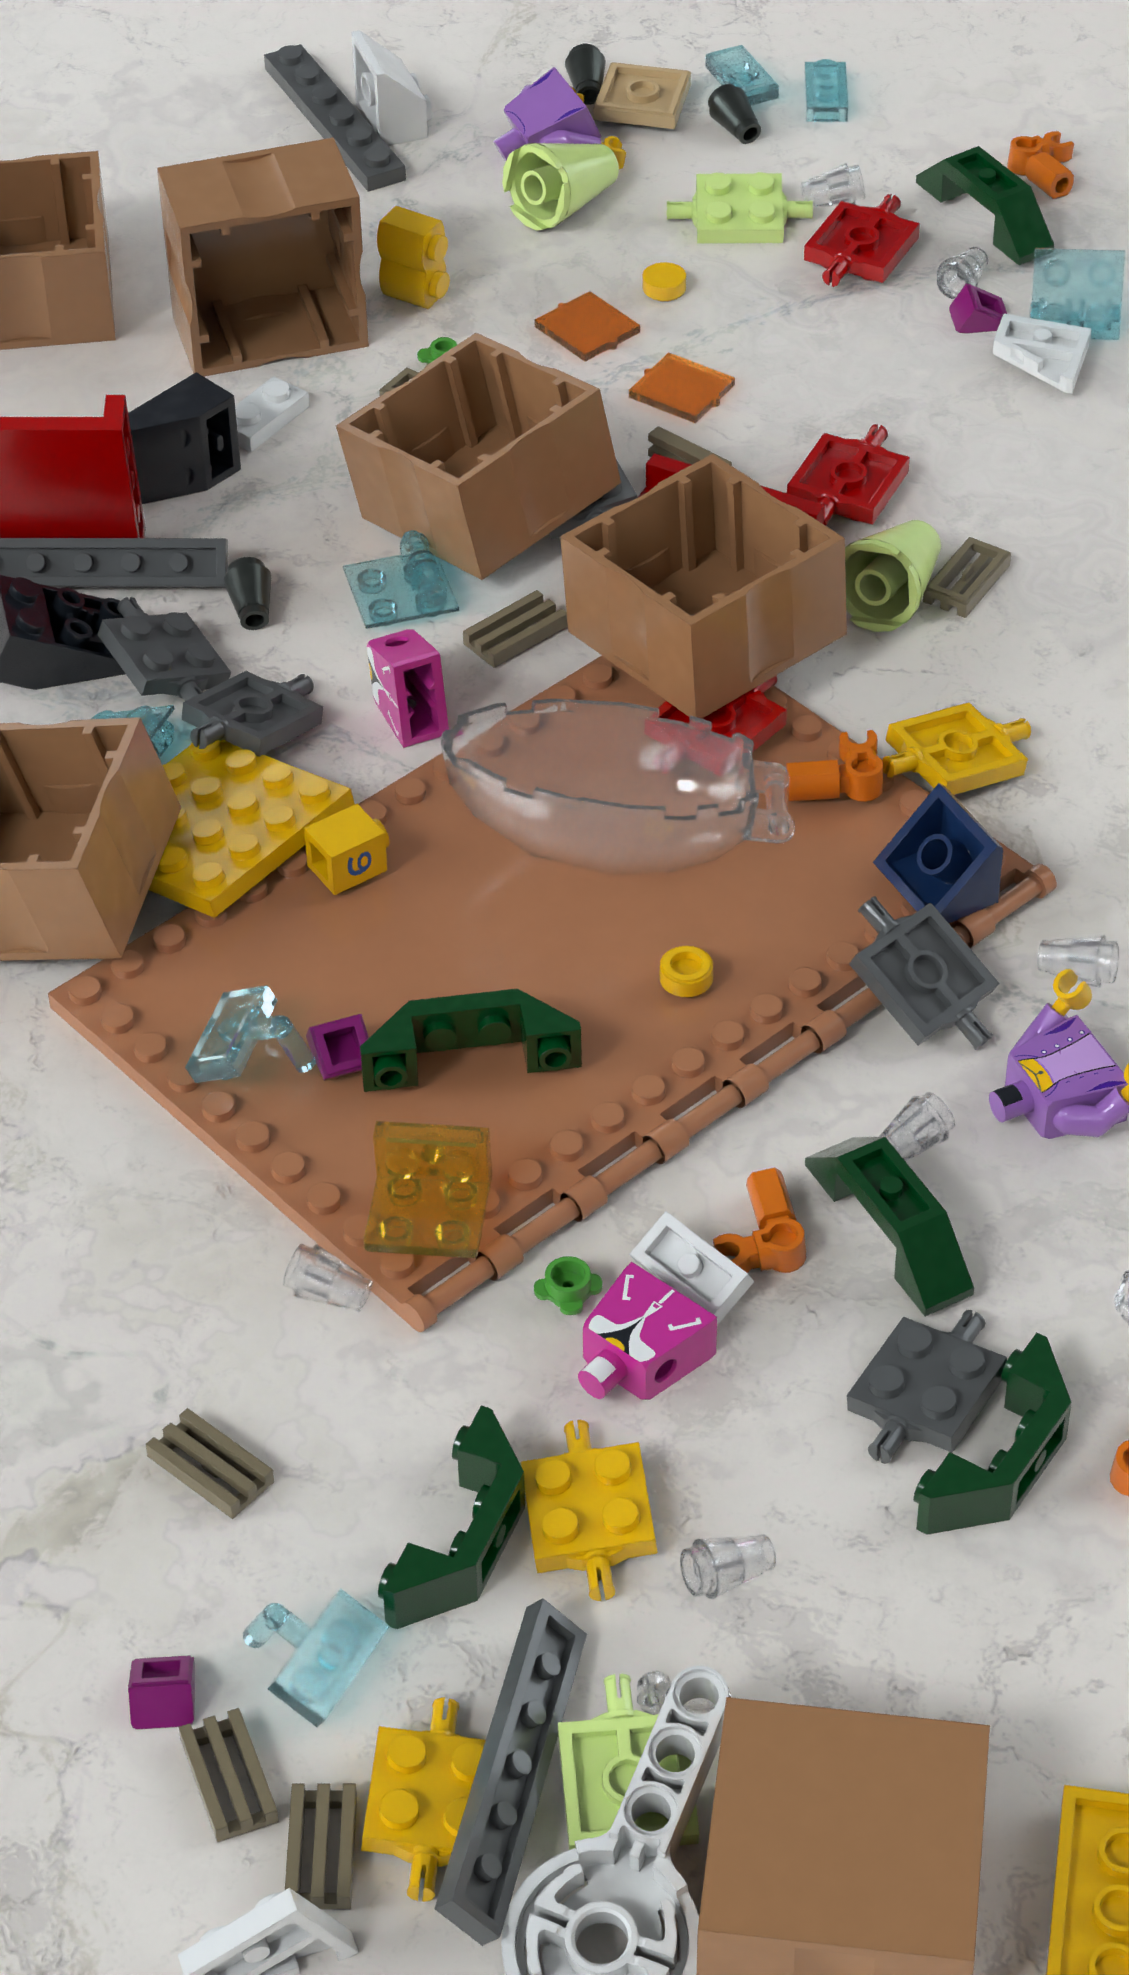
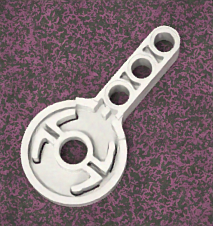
(627, 1867)

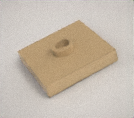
(642, 95)

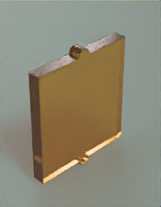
(587, 326)
(681, 387)

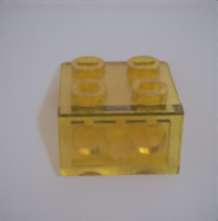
(429, 1189)

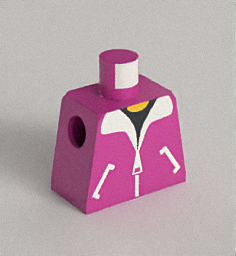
(409, 668)
(644, 1337)

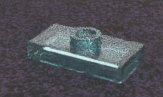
(741, 69)

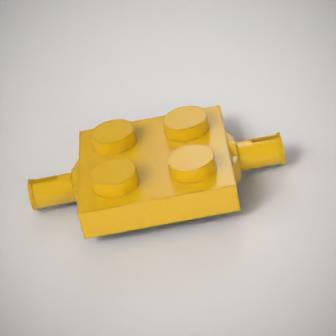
(957, 748)
(588, 1509)
(420, 1794)

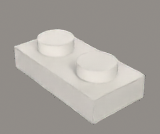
(268, 411)
(691, 1266)

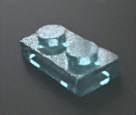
(826, 91)

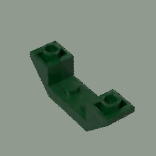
(1018, 219)
(466, 1021)
(927, 1251)
(970, 1496)
(435, 1583)

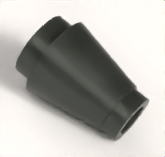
(586, 70)
(733, 111)
(249, 589)

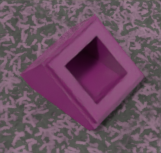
(976, 310)
(338, 1045)
(162, 1692)

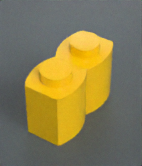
(412, 257)

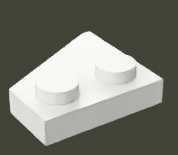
(1043, 349)
(268, 1939)

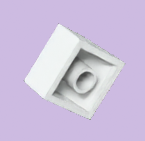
(388, 93)

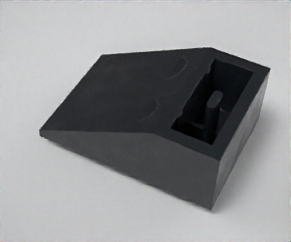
(185, 439)
(52, 635)

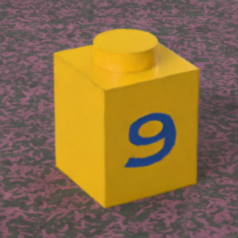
(346, 848)

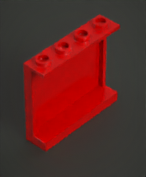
(70, 476)

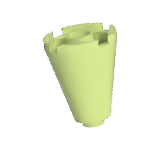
(556, 180)
(889, 574)

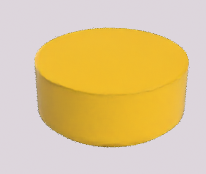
(664, 281)
(686, 971)

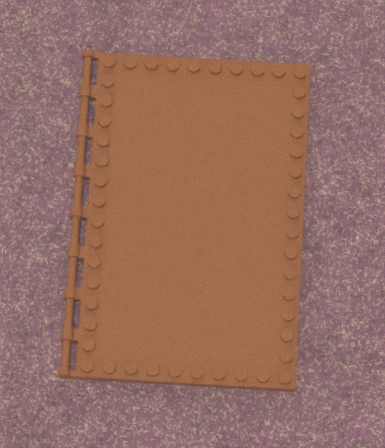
(485, 916)

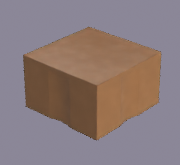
(54, 252)
(264, 256)
(480, 454)
(705, 586)
(78, 835)
(843, 1843)

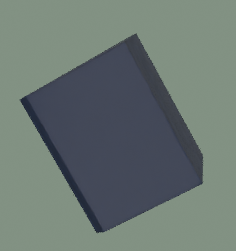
(944, 858)

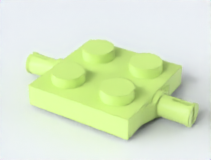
(739, 208)
(600, 1762)

